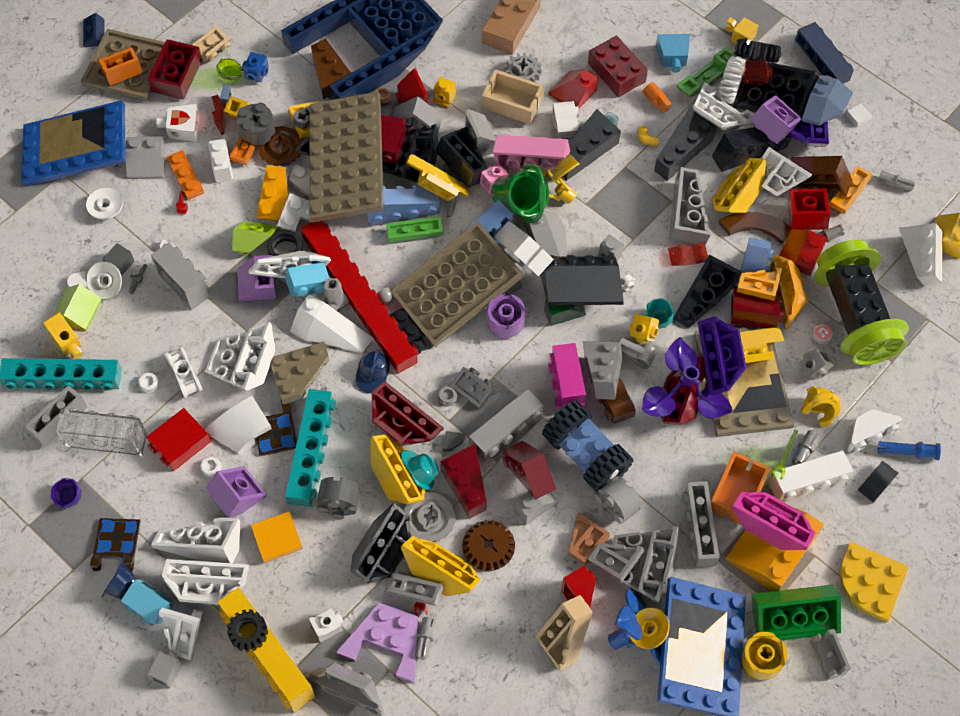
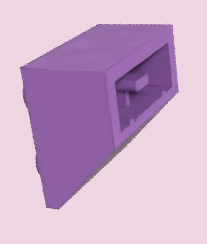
(253, 286)

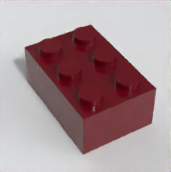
(617, 66)
(175, 69)

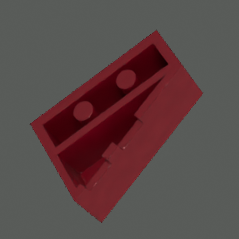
(530, 468)
(465, 480)

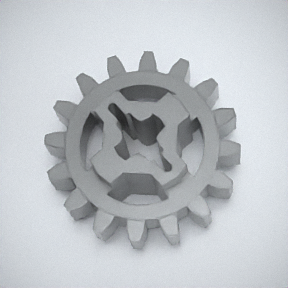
(531, 67)

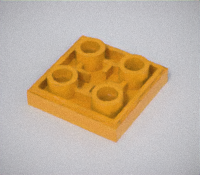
(276, 537)

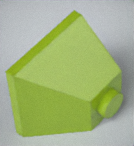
(250, 235)

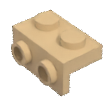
(212, 43)

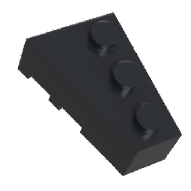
(461, 156)

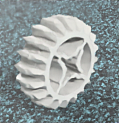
(731, 79)

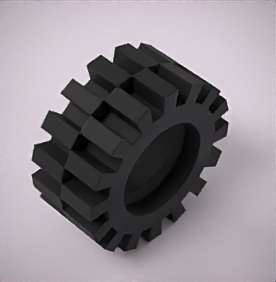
(244, 618)

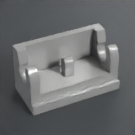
(830, 655)

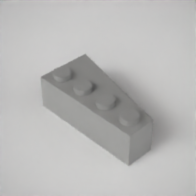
(688, 210)

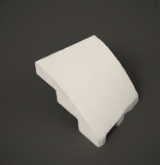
(781, 173)
(239, 426)

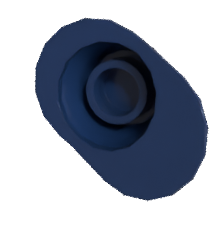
(372, 371)
(121, 582)

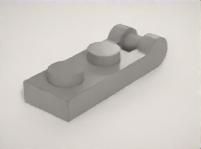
(414, 589)

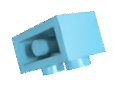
(306, 279)
(146, 601)

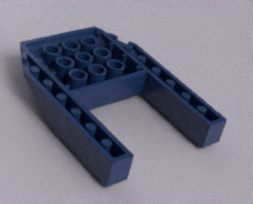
(391, 27)

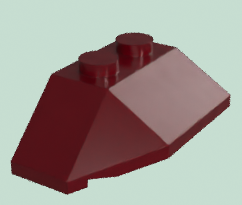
(685, 396)
(401, 417)

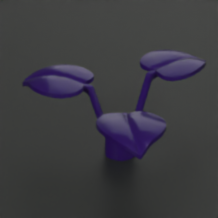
(682, 357)

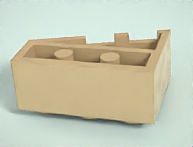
(565, 632)

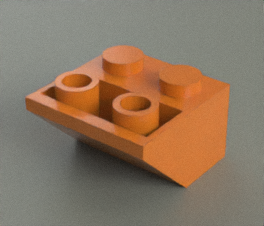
(120, 65)

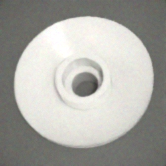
(104, 197)
(97, 280)

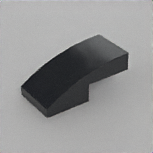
(878, 481)

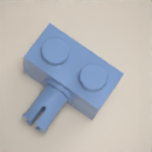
(756, 256)

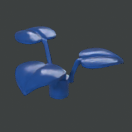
(629, 626)

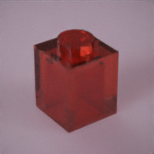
(757, 72)

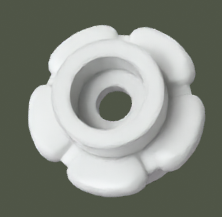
(627, 282)

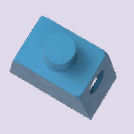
(673, 50)

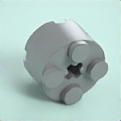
(618, 500)

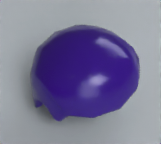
(66, 493)

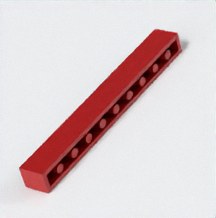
(361, 298)

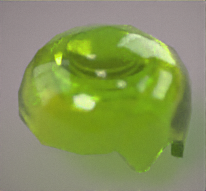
(228, 70)

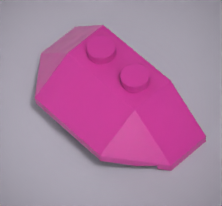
(773, 521)

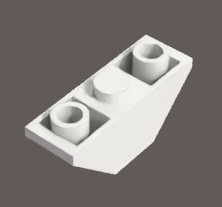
(872, 427)

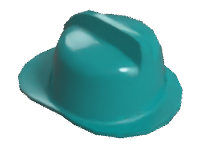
(421, 467)

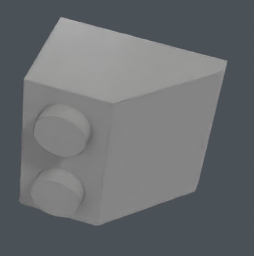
(480, 131)
(145, 157)

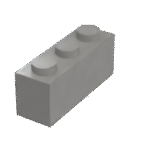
(43, 425)

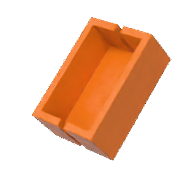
(737, 480)

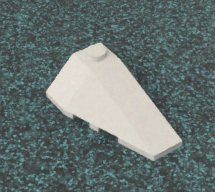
(321, 323)

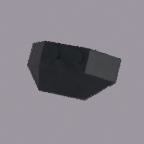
(381, 546)

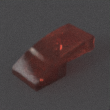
(218, 114)
(690, 255)

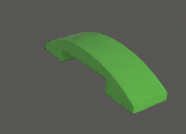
(710, 73)

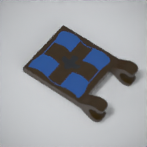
(280, 436)
(114, 539)

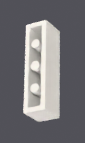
(811, 475)

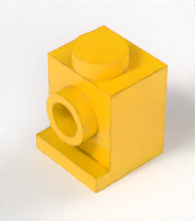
(444, 92)
(233, 106)

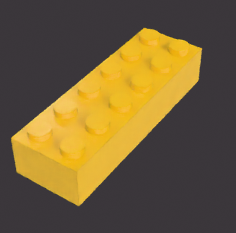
(270, 657)

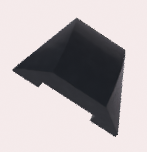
(421, 144)

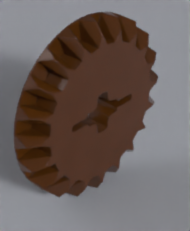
(289, 139)
(486, 558)

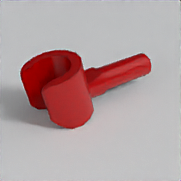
(180, 205)
(418, 606)

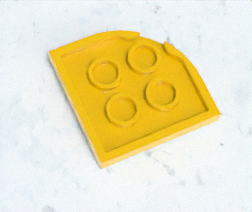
(871, 580)

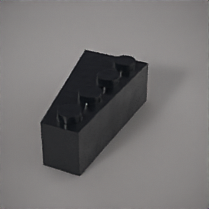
(592, 141)
(684, 144)
(743, 144)

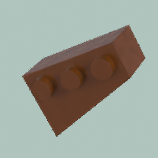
(826, 172)

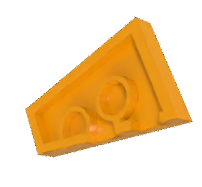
(273, 193)

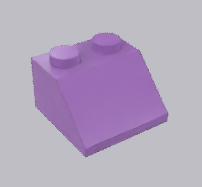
(775, 119)
(235, 490)

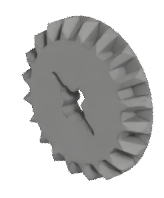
(442, 512)

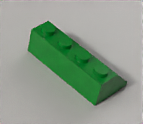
(797, 611)

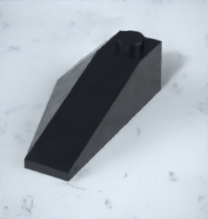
(709, 287)

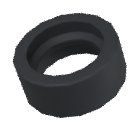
(281, 236)

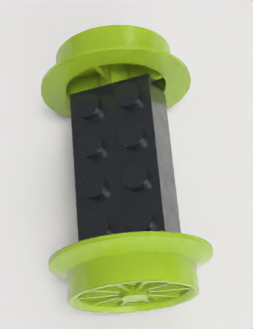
(870, 331)

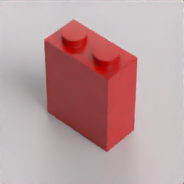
(178, 439)

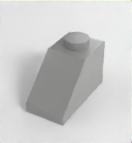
(530, 509)

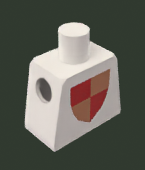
(181, 122)

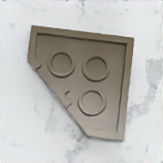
(298, 370)

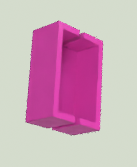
(566, 375)

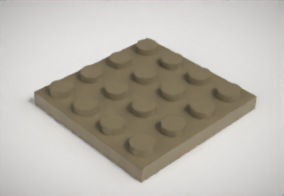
(147, 52)

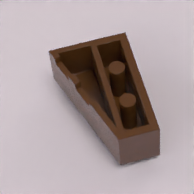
(328, 66)

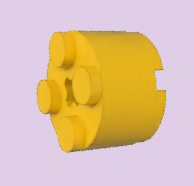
(771, 648)

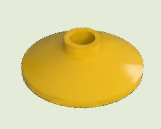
(648, 619)

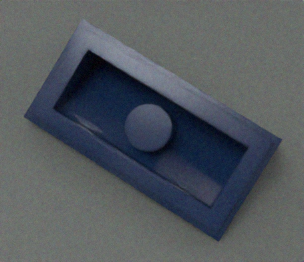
(93, 30)

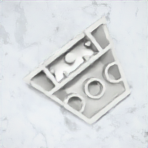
(718, 111)
(243, 357)

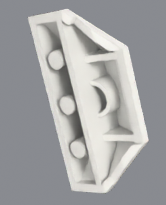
(203, 580)

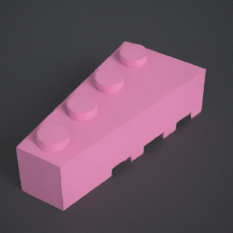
(516, 151)

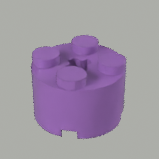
(506, 316)

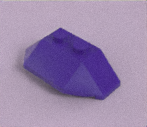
(811, 134)
(721, 354)

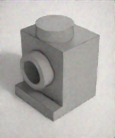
(611, 246)

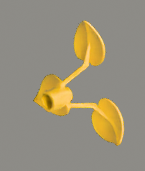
(562, 190)

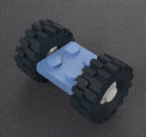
(587, 445)

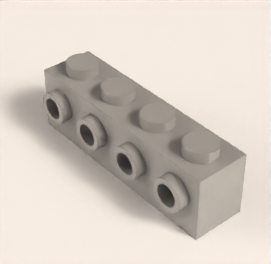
(506, 424)
(701, 524)

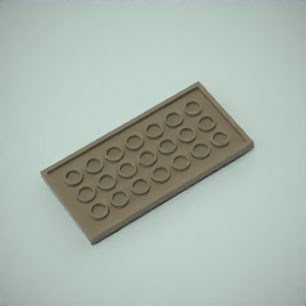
(346, 157)

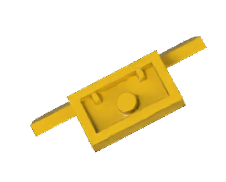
(437, 180)
(755, 343)

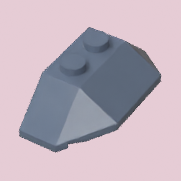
(826, 101)

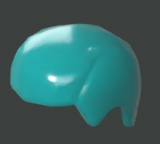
(660, 310)

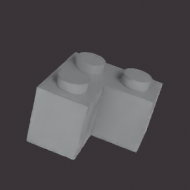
(418, 114)

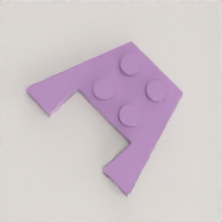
(388, 630)

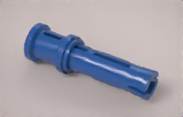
(919, 449)

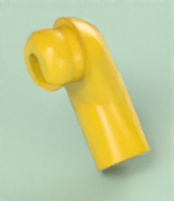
(645, 138)

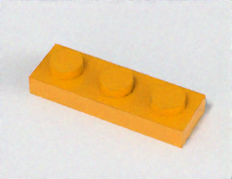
(860, 178)

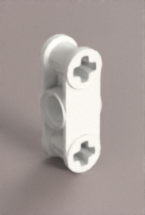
(188, 380)

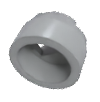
(385, 295)

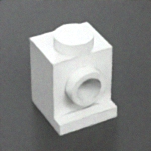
(326, 631)

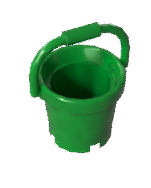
(523, 193)

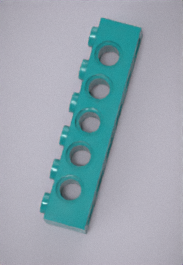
(70, 368)
(315, 401)

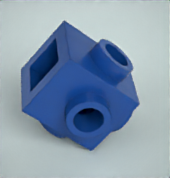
(255, 67)

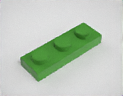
(414, 229)

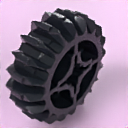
(757, 50)

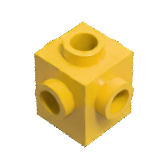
(644, 328)

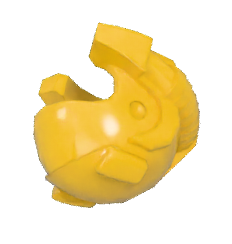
(822, 401)

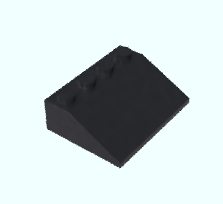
(788, 83)
(582, 280)

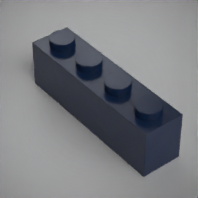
(823, 53)

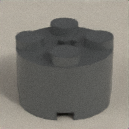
(255, 123)
(338, 497)

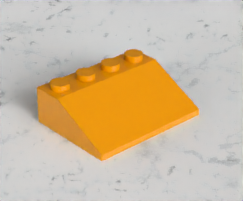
(766, 562)

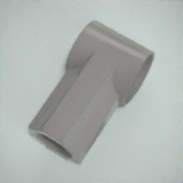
(334, 295)
(641, 354)

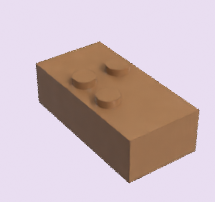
(509, 24)

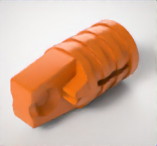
(656, 96)

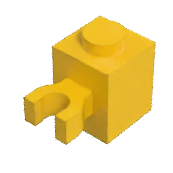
(744, 30)

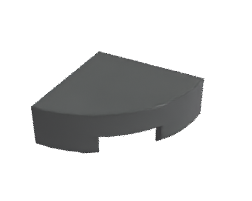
(452, 440)

